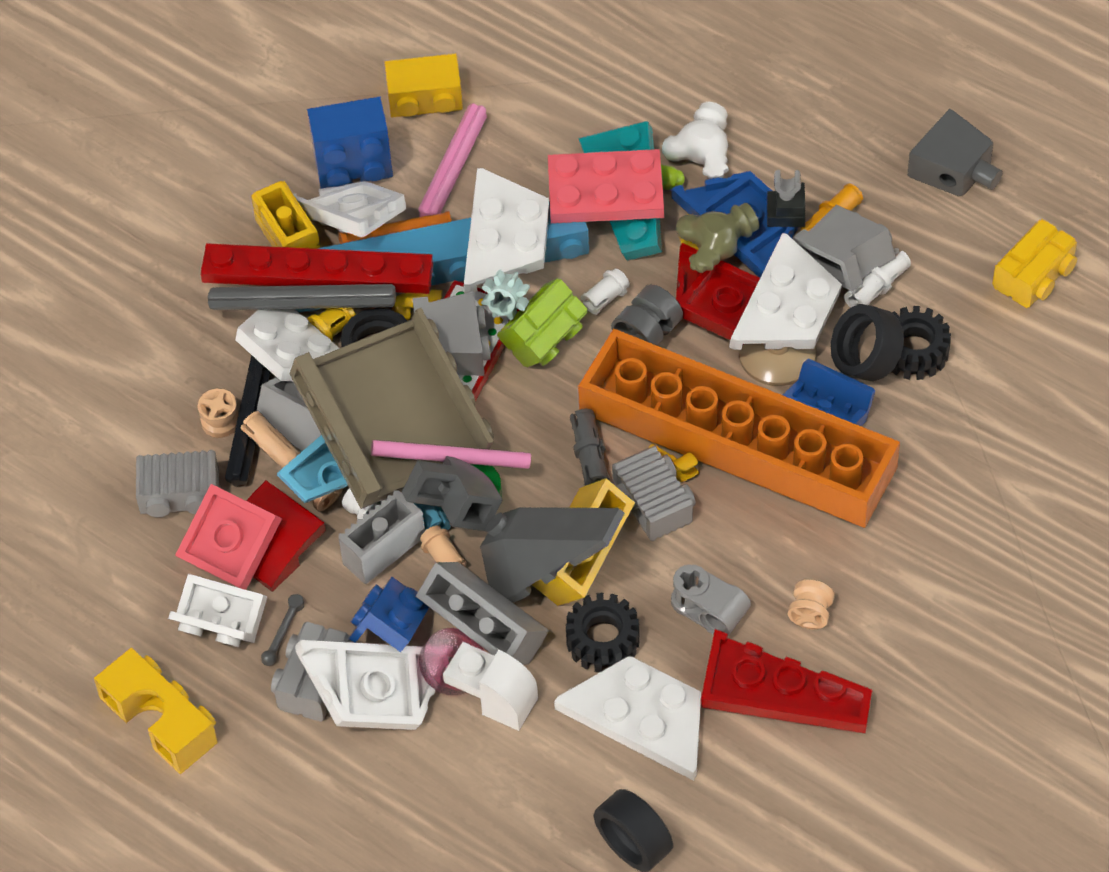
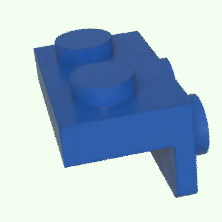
(832, 392)
(390, 614)

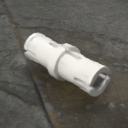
(878, 281)

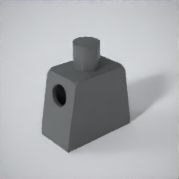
(954, 157)

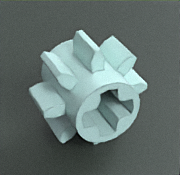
(505, 294)

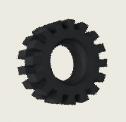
(930, 329)
(602, 612)

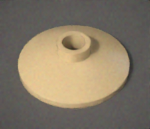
(774, 366)

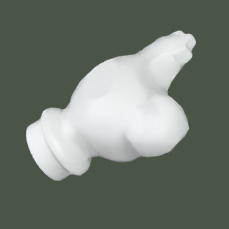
(702, 141)

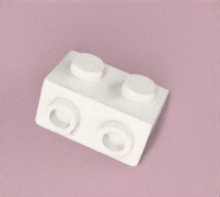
(220, 609)

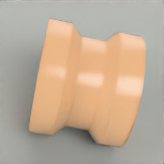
(212, 405)
(811, 604)

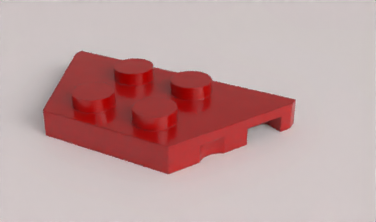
(715, 296)

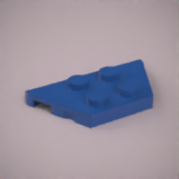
(720, 196)

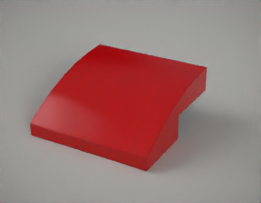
(293, 536)

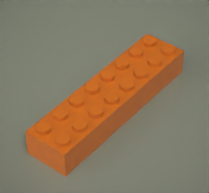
(739, 427)

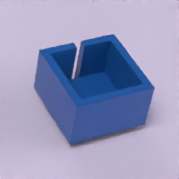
(350, 142)

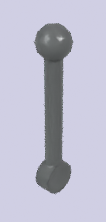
(295, 604)

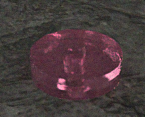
(435, 654)

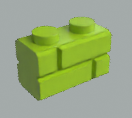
(545, 321)

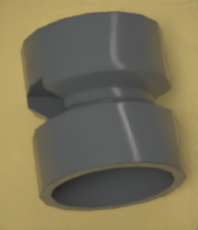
(650, 316)

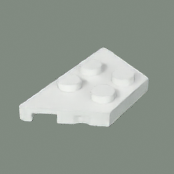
(354, 207)
(505, 230)
(788, 301)
(279, 337)
(368, 683)
(641, 712)

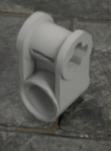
(709, 603)

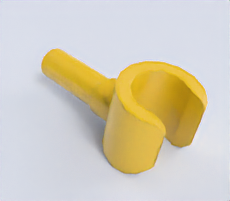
(683, 465)

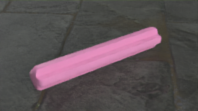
(453, 160)

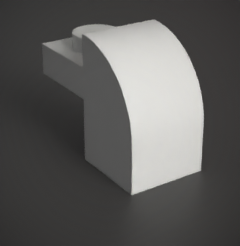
(499, 680)

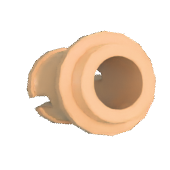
(439, 546)

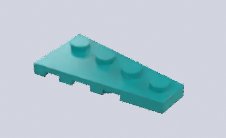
(636, 236)

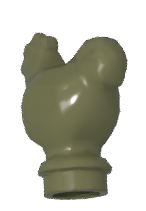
(716, 234)

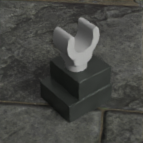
(787, 203)

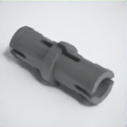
(588, 446)

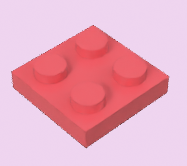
(228, 537)

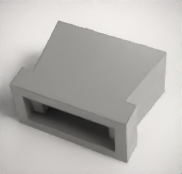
(847, 245)
(458, 329)

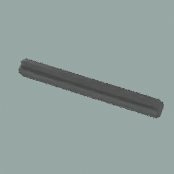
(302, 297)

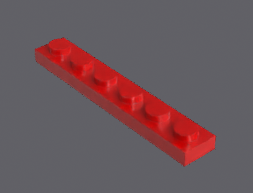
(315, 267)

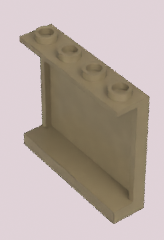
(388, 390)

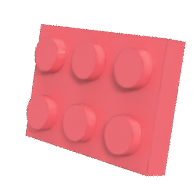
(605, 186)

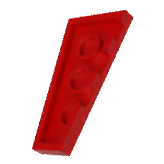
(758, 684)

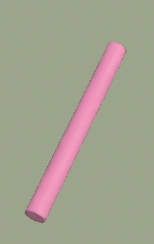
(439, 453)

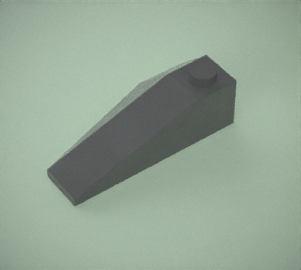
(539, 542)

